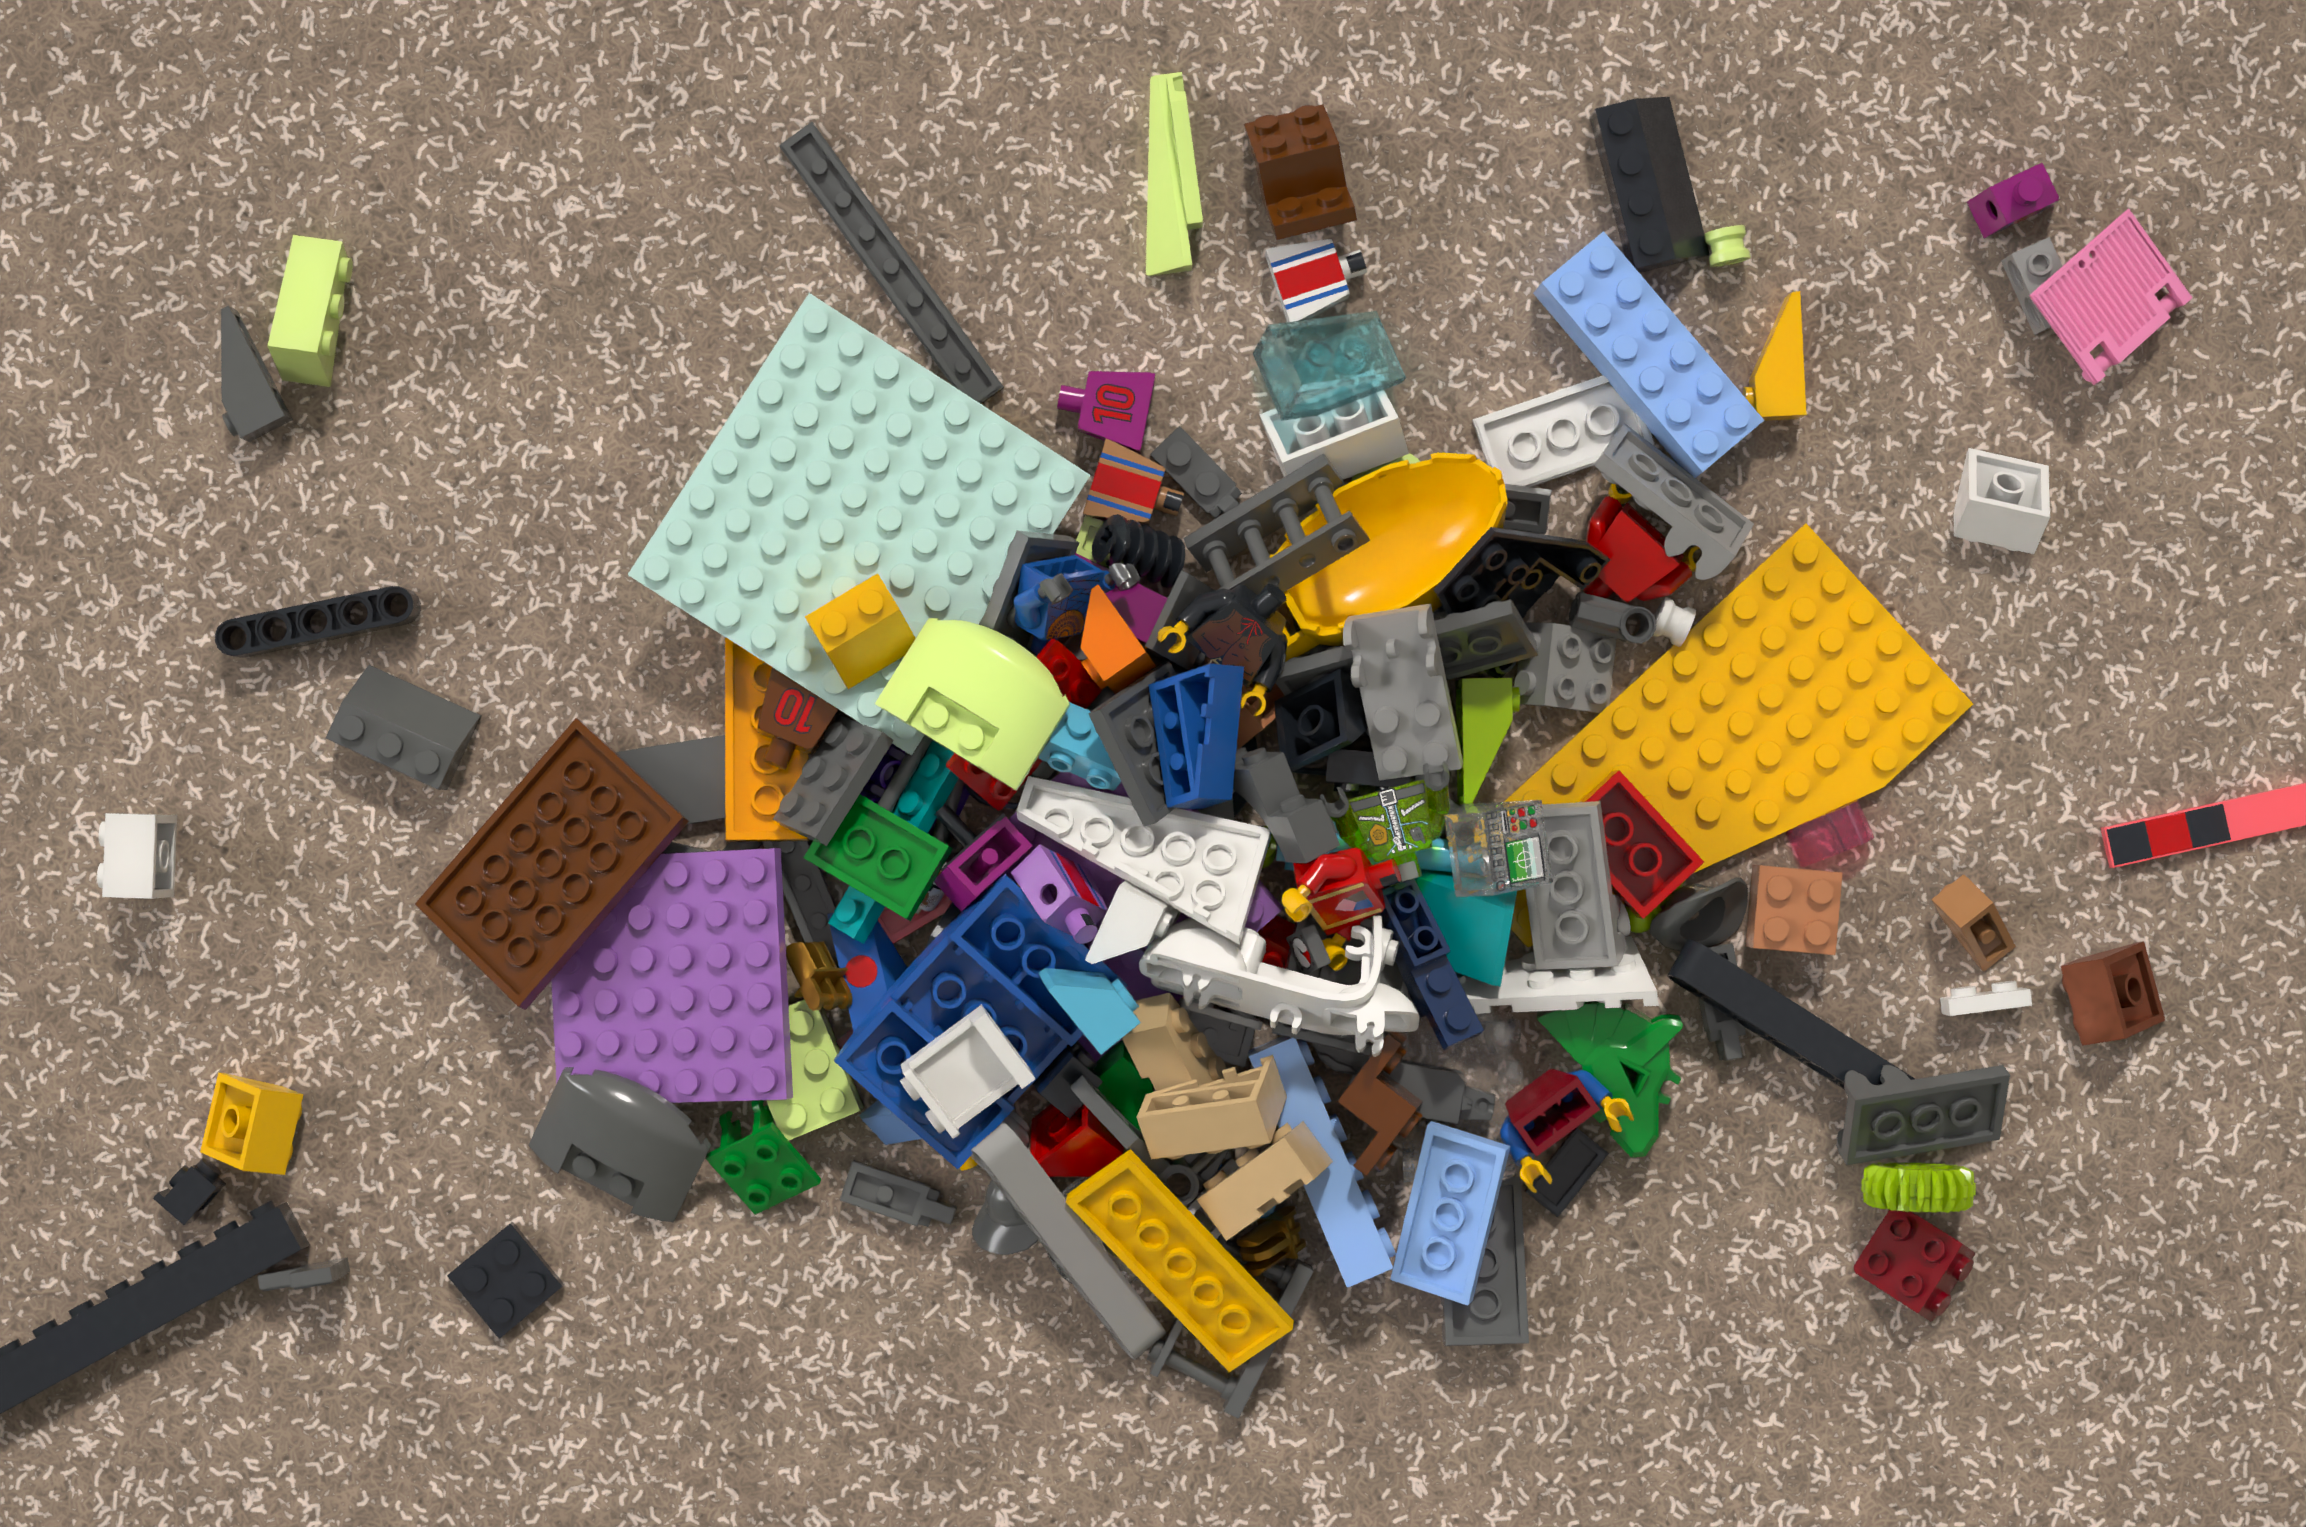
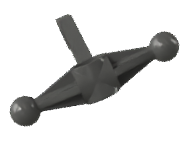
(1197, 1166)

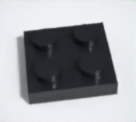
(505, 1280)

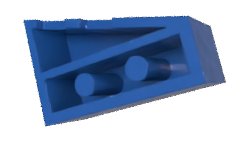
(1198, 734)

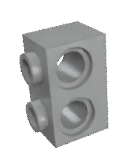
(2029, 270)

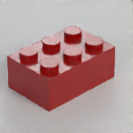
(1642, 848)

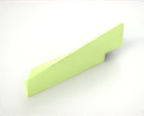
(1172, 179)

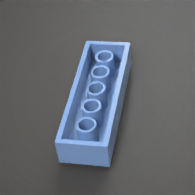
(1647, 355)
(1338, 1203)

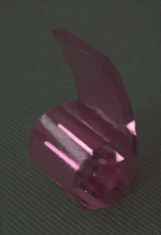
(1830, 834)

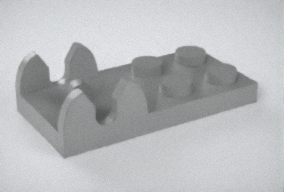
(1678, 498)
(1403, 691)
(1577, 913)

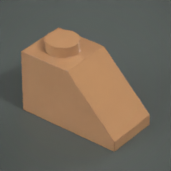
(1974, 922)

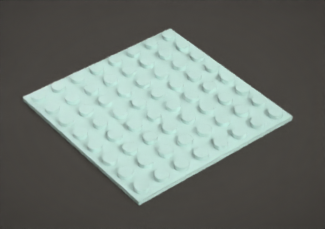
(843, 472)

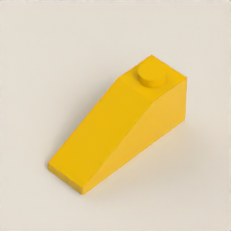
(1779, 377)

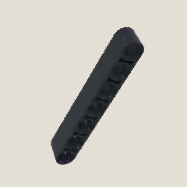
(1773, 1016)

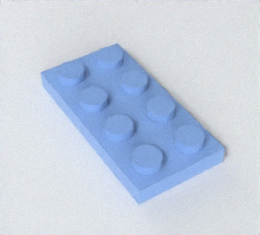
(1450, 1213)

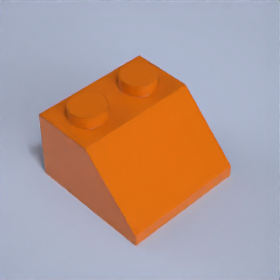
(1111, 647)

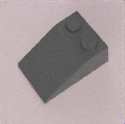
(1183, 593)

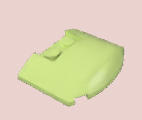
(977, 697)

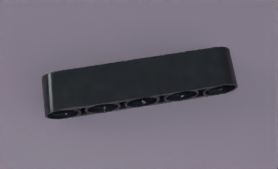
(298, 622)

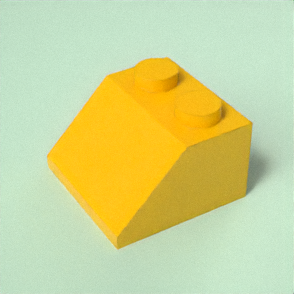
(862, 631)
(252, 1124)

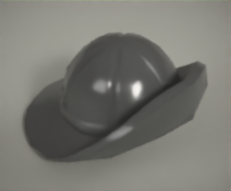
(1719, 915)
(1000, 1227)

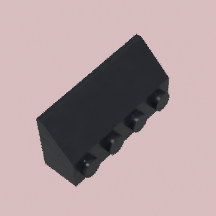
(1648, 183)

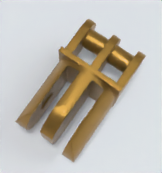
(818, 976)
(1271, 1241)

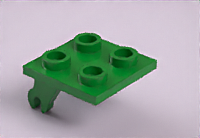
(762, 1165)

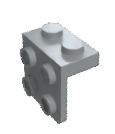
(1570, 669)
(1226, 1032)

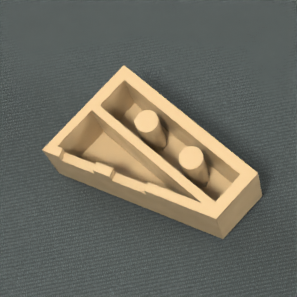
(1170, 1046)
(1215, 1115)
(1263, 1179)

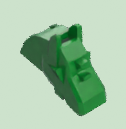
(1607, 1042)

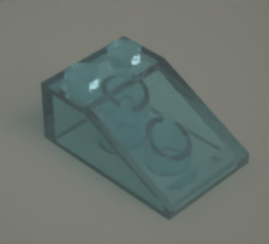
(1326, 363)

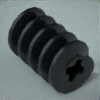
(1150, 551)

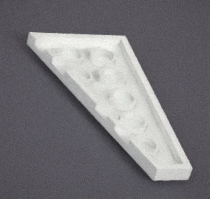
(1563, 988)

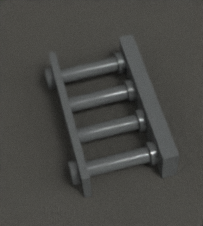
(1266, 513)
(1233, 1389)

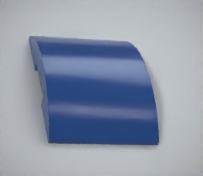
(980, 958)

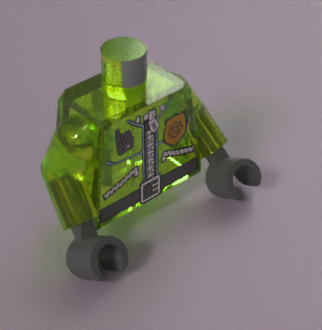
(1394, 820)

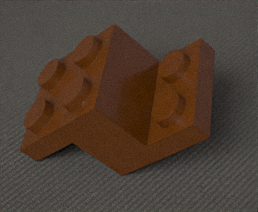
(1300, 171)
(1382, 1104)

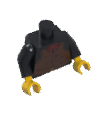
(1237, 631)

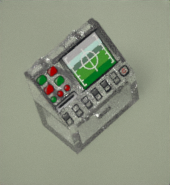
(1498, 847)

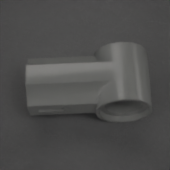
(1609, 618)

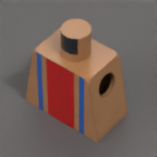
(1129, 487)

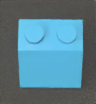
(1095, 1004)

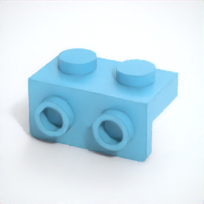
(1079, 750)

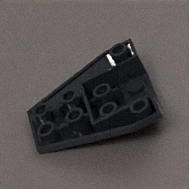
(1517, 569)

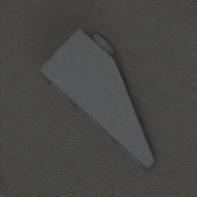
(246, 384)

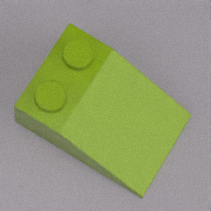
(1482, 721)

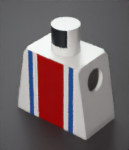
(1312, 277)

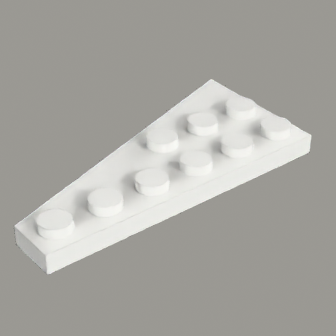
(1185, 859)

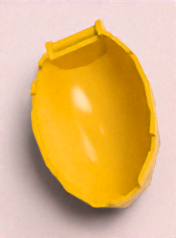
(1418, 529)

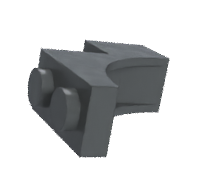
(1296, 822)

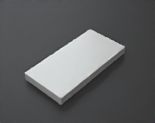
(1555, 432)

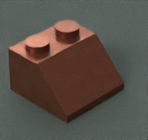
(2112, 994)

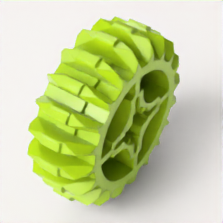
(1918, 1187)

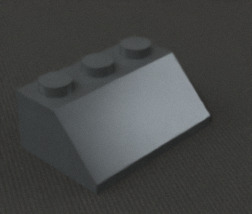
(404, 727)

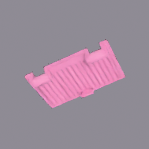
(2110, 296)

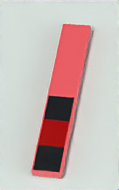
(2205, 825)

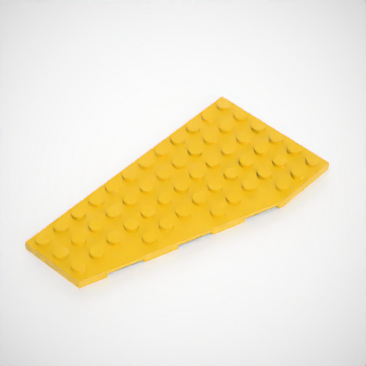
(1764, 713)

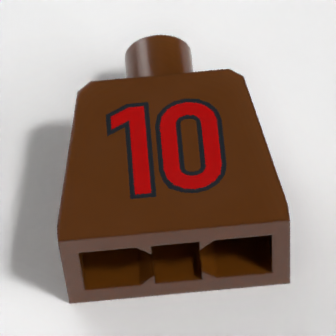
(792, 719)

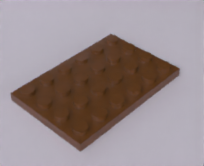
(551, 863)

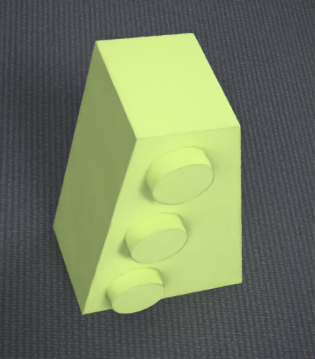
(310, 310)

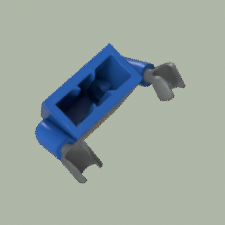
(1057, 595)

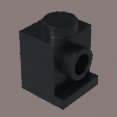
(191, 1191)

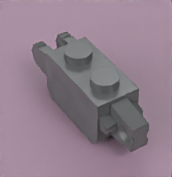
(1443, 1093)

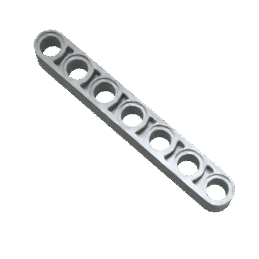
(1068, 1240)

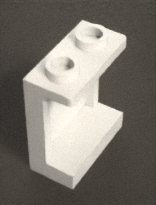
(964, 1071)

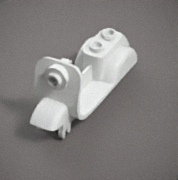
(1221, 972)

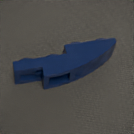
(1426, 967)

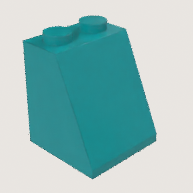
(1472, 926)

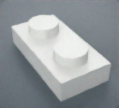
(2003, 996)

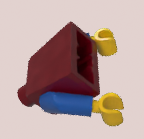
(1549, 1111)

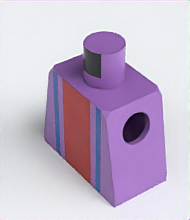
(1072, 903)

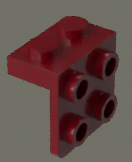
(1914, 1263)

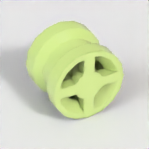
(1727, 246)

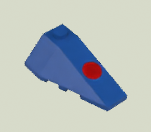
(870, 967)

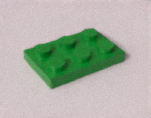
(882, 857)

